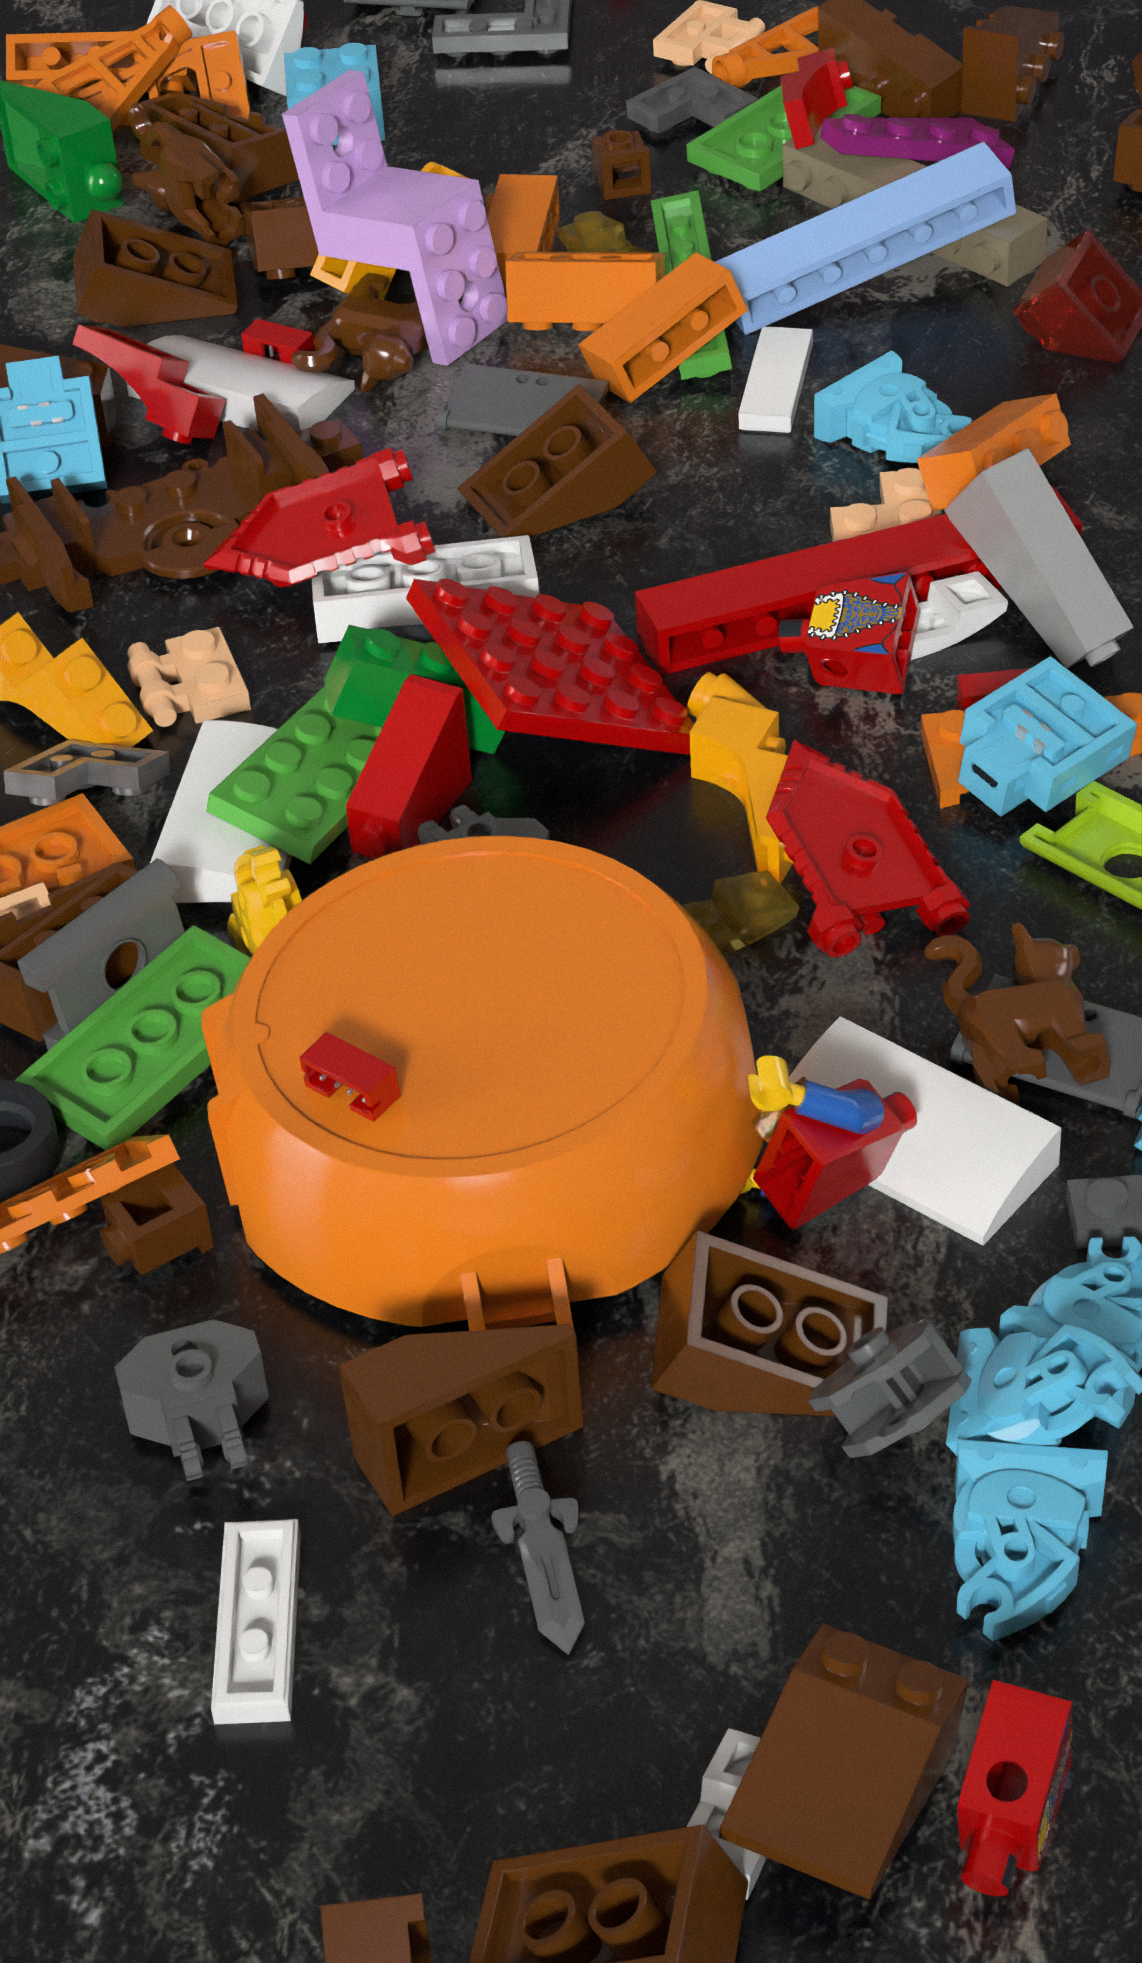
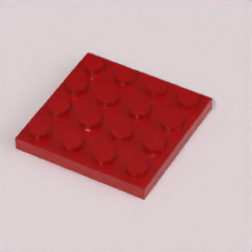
(551, 667)

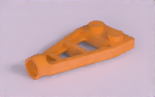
(754, 59)
(97, 64)
(218, 72)

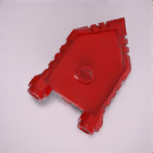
(326, 525)
(857, 853)

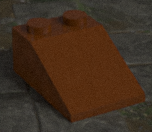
(279, 236)
(148, 274)
(559, 470)
(754, 1329)
(453, 1402)
(846, 1760)
(615, 1902)

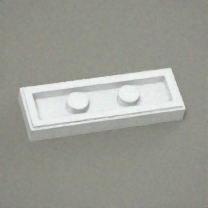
(775, 379)
(256, 1622)

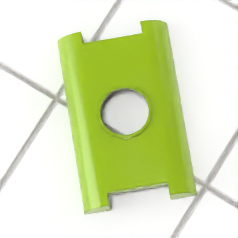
(1103, 828)

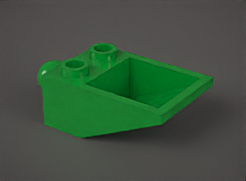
(61, 149)

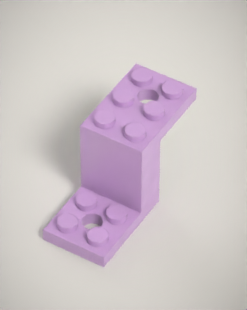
(397, 216)

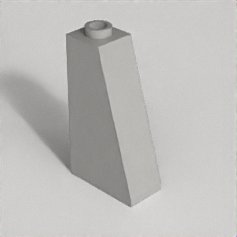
(1040, 559)

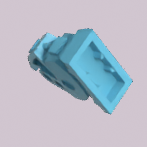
(885, 411)
(1094, 1296)
(1036, 1386)
(1028, 1503)

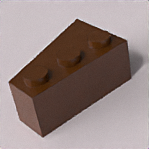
(30, 1009)

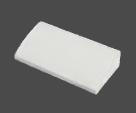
(263, 28)
(239, 376)
(376, 588)
(196, 843)
(967, 1155)

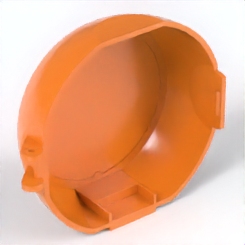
(557, 1073)

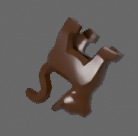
(188, 180)
(370, 327)
(1016, 1024)

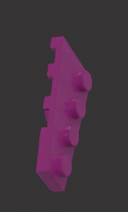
(911, 137)

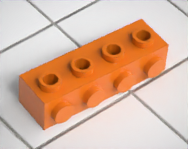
(39, 55)

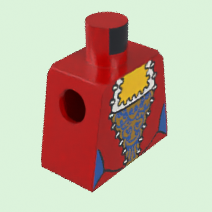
(858, 633)
(1013, 1785)

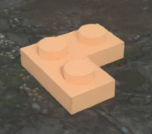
(902, 500)

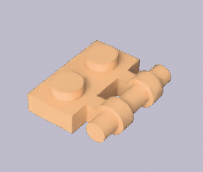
(704, 32)
(205, 673)

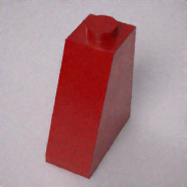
(412, 770)

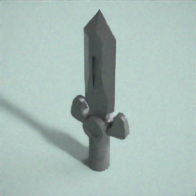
(543, 1547)

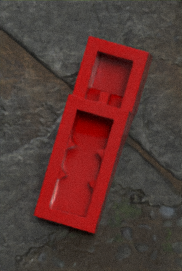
(814, 93)
(159, 382)

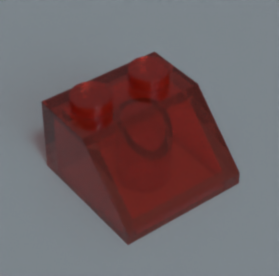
(1082, 302)

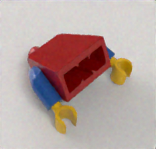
(824, 1143)

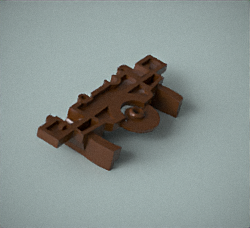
(185, 511)

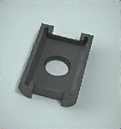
(76, 956)

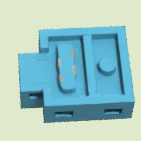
(48, 430)
(1041, 739)

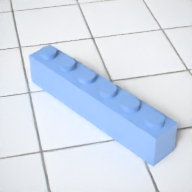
(870, 235)

